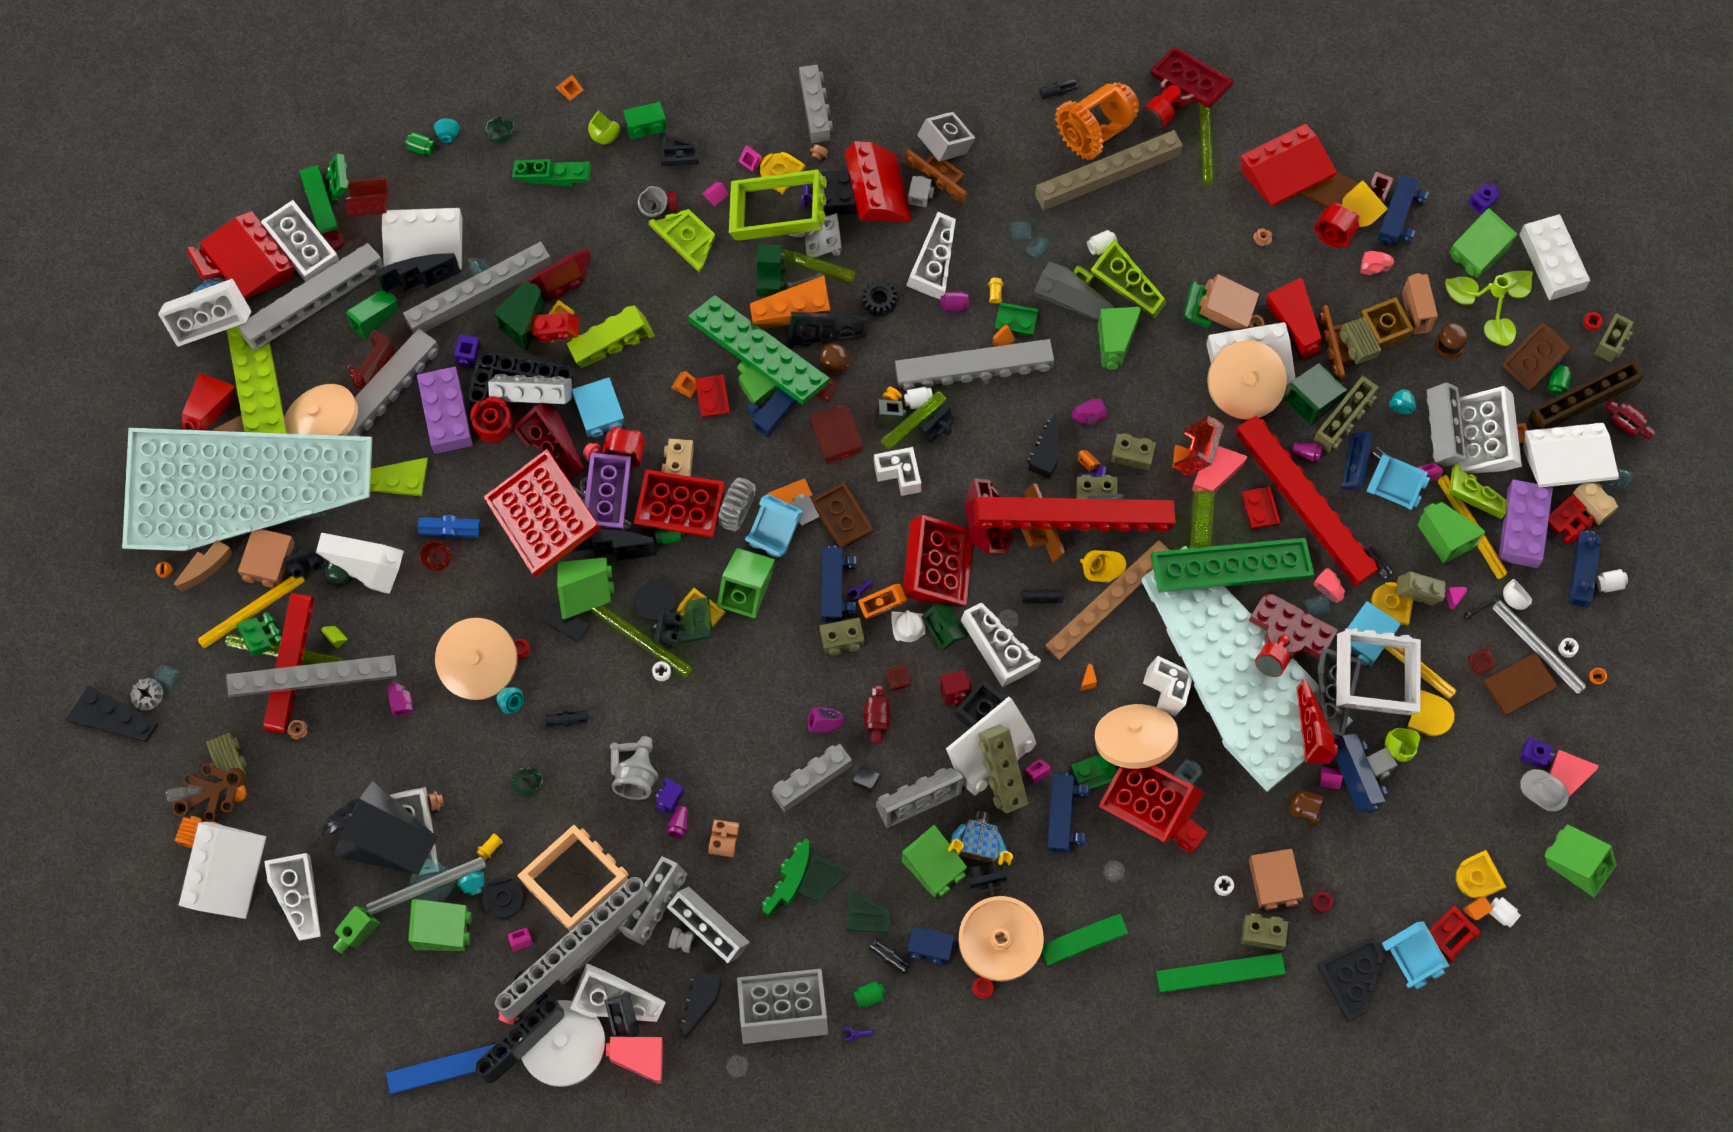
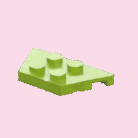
(687, 236)

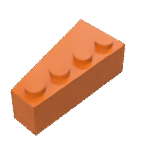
(776, 309)

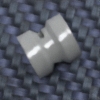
(679, 939)

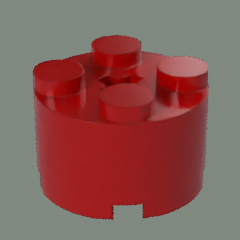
(1337, 225)
(483, 423)
(625, 443)

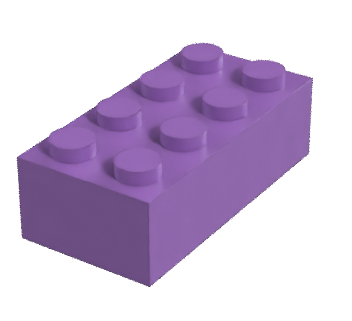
(444, 410)
(608, 489)
(1525, 524)

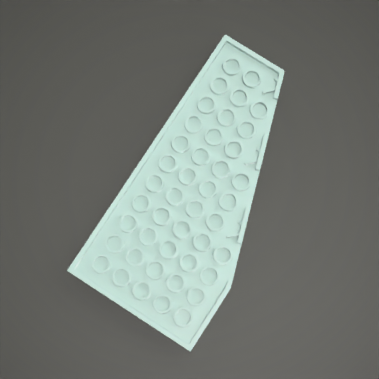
(223, 484)
(1251, 710)

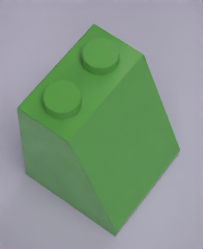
(1483, 244)
(1116, 331)
(1449, 531)
(745, 582)
(583, 585)
(1581, 859)
(933, 863)
(439, 926)

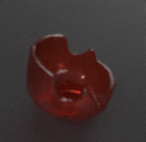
(436, 550)

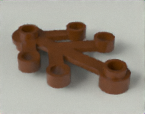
(212, 790)

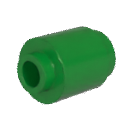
(420, 144)
(1559, 380)
(667, 537)
(869, 994)

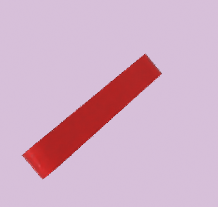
(289, 655)

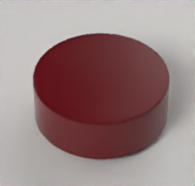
(672, 201)
(335, 240)
(1322, 902)

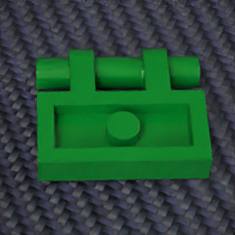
(337, 178)
(254, 636)

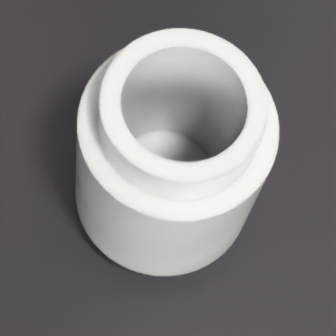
(1100, 242)
(917, 397)
(1611, 581)
(1504, 912)

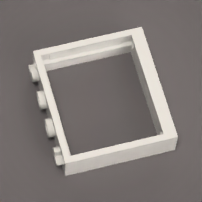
(1412, 672)

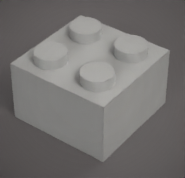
(946, 136)

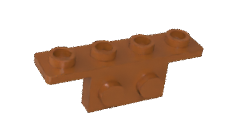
(942, 173)
(1337, 349)
(1039, 537)

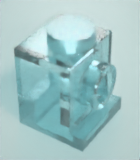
(1190, 768)

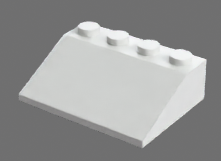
(421, 233)
(1272, 335)
(1490, 431)
(1570, 455)
(969, 758)
(222, 870)

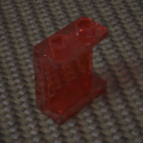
(367, 197)
(380, 355)
(836, 433)
(1205, 437)

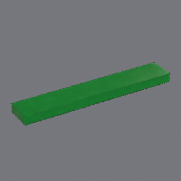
(1220, 973)

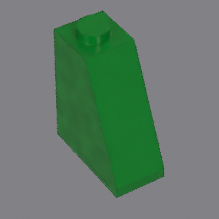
(372, 313)

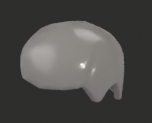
(648, 198)

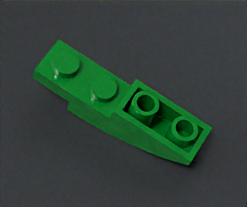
(551, 173)
(793, 871)

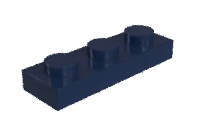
(1357, 460)

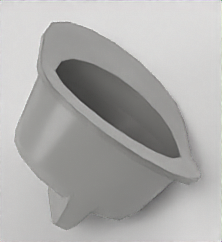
(1544, 790)

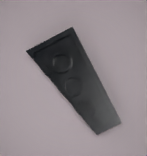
(817, 327)

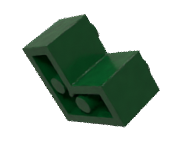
(769, 268)

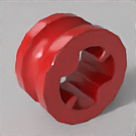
(1593, 315)

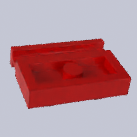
(712, 396)
(1260, 508)

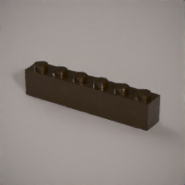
(1586, 396)

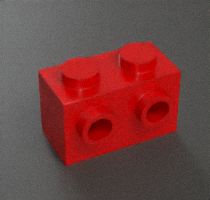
(555, 326)
(1189, 835)

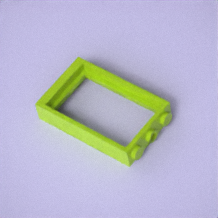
(737, 205)

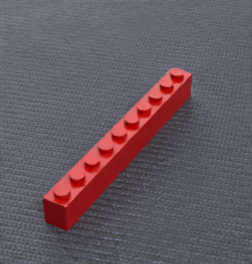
(1306, 501)
(1074, 513)

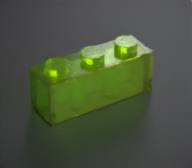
(1201, 519)

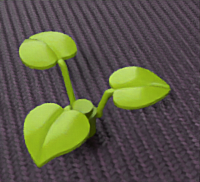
(1516, 283)

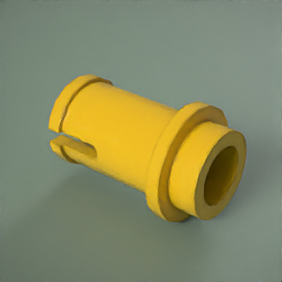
(995, 290)
(489, 847)

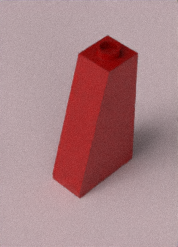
(1293, 307)
(206, 402)

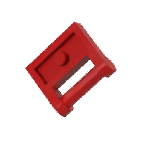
(1448, 927)

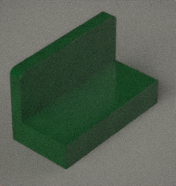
(943, 625)

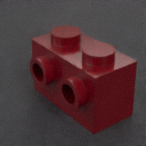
(955, 687)

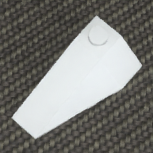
(367, 561)
(418, 805)
(295, 891)
(597, 985)

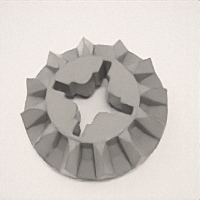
(155, 691)

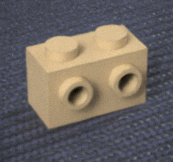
(679, 457)
(1596, 501)

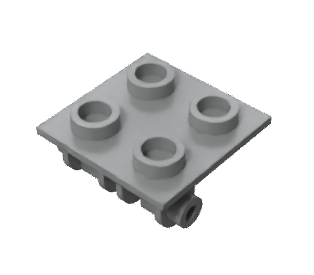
(824, 240)

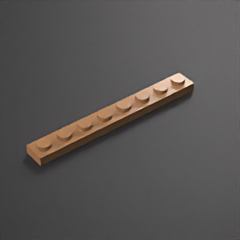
(1103, 604)

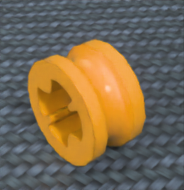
(892, 394)

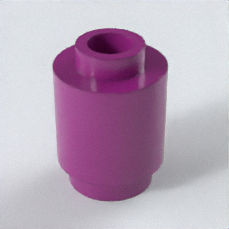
(954, 301)

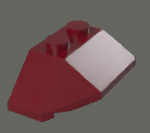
(562, 276)
(989, 540)

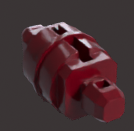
(1633, 415)
(877, 714)

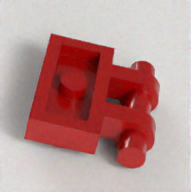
(1565, 514)

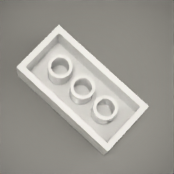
(300, 240)
(1554, 257)
(204, 312)

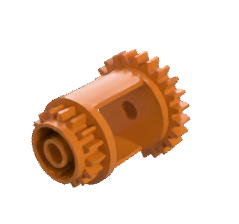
(1082, 129)

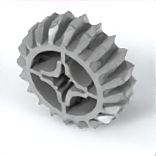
(736, 504)

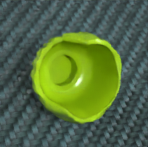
(602, 129)
(1402, 744)

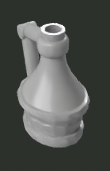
(636, 774)

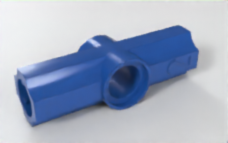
(449, 526)

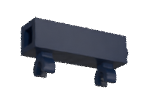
(1398, 209)
(772, 413)
(832, 565)
(1584, 569)
(1358, 774)
(1062, 813)

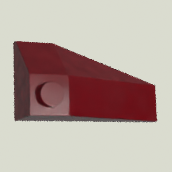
(546, 430)

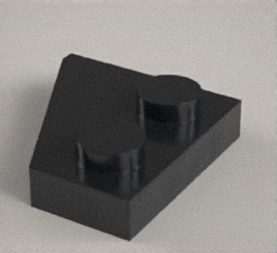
(677, 152)

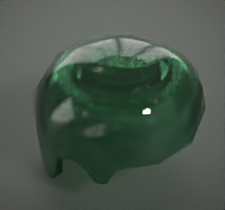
(498, 125)
(336, 575)
(520, 784)

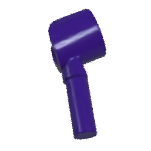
(806, 197)
(1100, 470)
(859, 590)
(856, 1034)

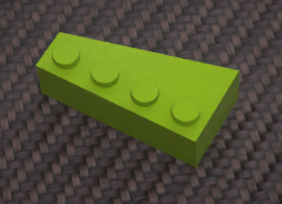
(1126, 278)
(610, 336)

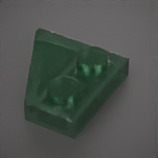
(696, 621)
(821, 877)
(865, 915)

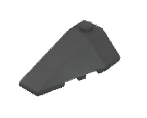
(1068, 291)
(1327, 673)

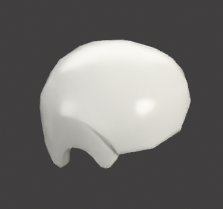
(1516, 595)

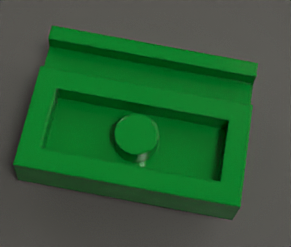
(1192, 305)
(1018, 318)
(1094, 772)

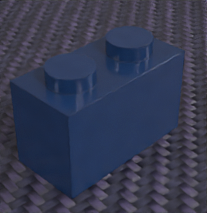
(930, 946)

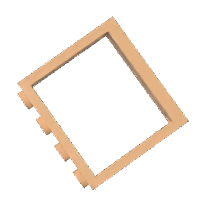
(550, 855)

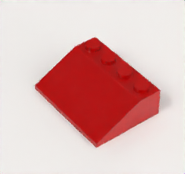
(1287, 165)
(877, 183)
(248, 255)
(679, 503)
(937, 562)
(1151, 800)

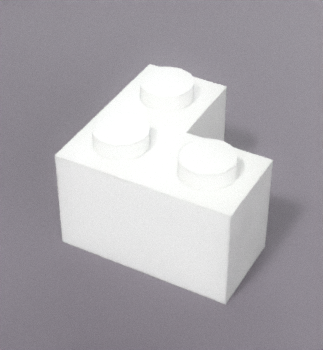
(899, 465)
(1171, 681)

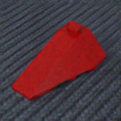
(1316, 733)

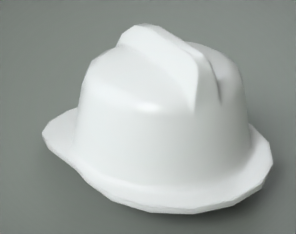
(907, 626)

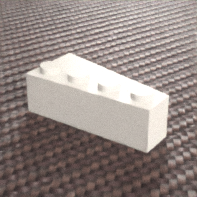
(932, 264)
(998, 646)

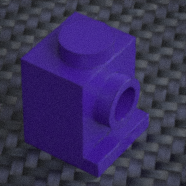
(1484, 198)
(464, 345)
(1531, 756)
(668, 796)

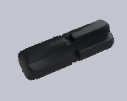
(1383, 567)

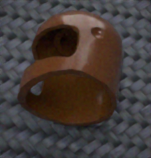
(1452, 336)
(834, 359)
(1306, 805)

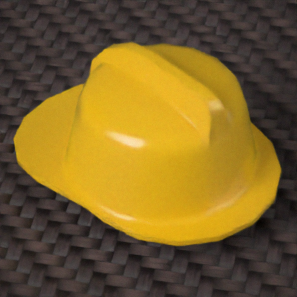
(1103, 565)

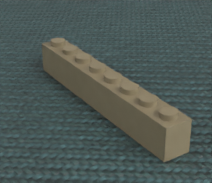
(1108, 170)

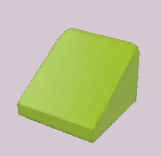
(1084, 275)
(334, 636)

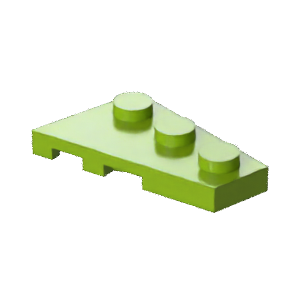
(400, 478)
(1470, 491)

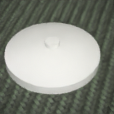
(568, 1050)

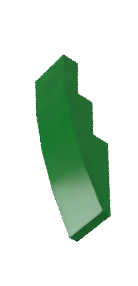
(318, 199)
(1084, 939)

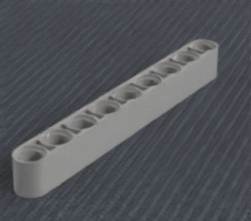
(567, 957)

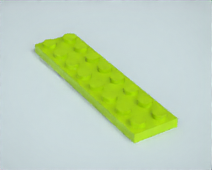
(256, 386)

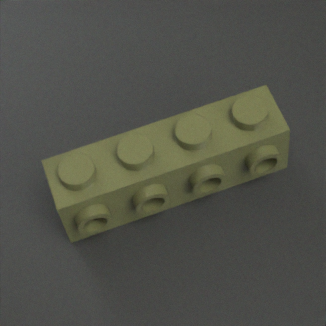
(1346, 413)
(1002, 769)

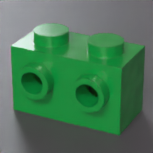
(645, 120)

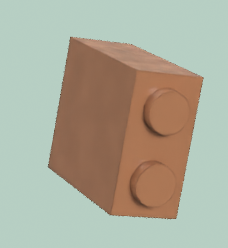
(1228, 303)
(1419, 303)
(265, 556)
(1276, 879)

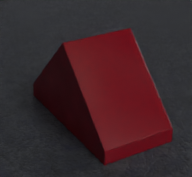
(1381, 185)

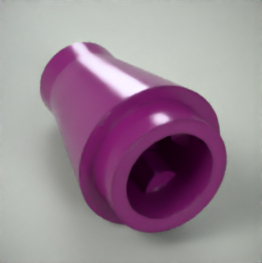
(1309, 451)
(678, 824)

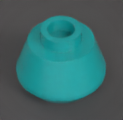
(446, 129)
(1403, 402)
(510, 699)
(471, 883)

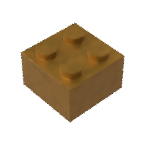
(1388, 323)

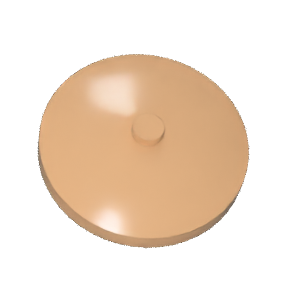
(1247, 379)
(322, 411)
(476, 658)
(1136, 736)
(1001, 938)

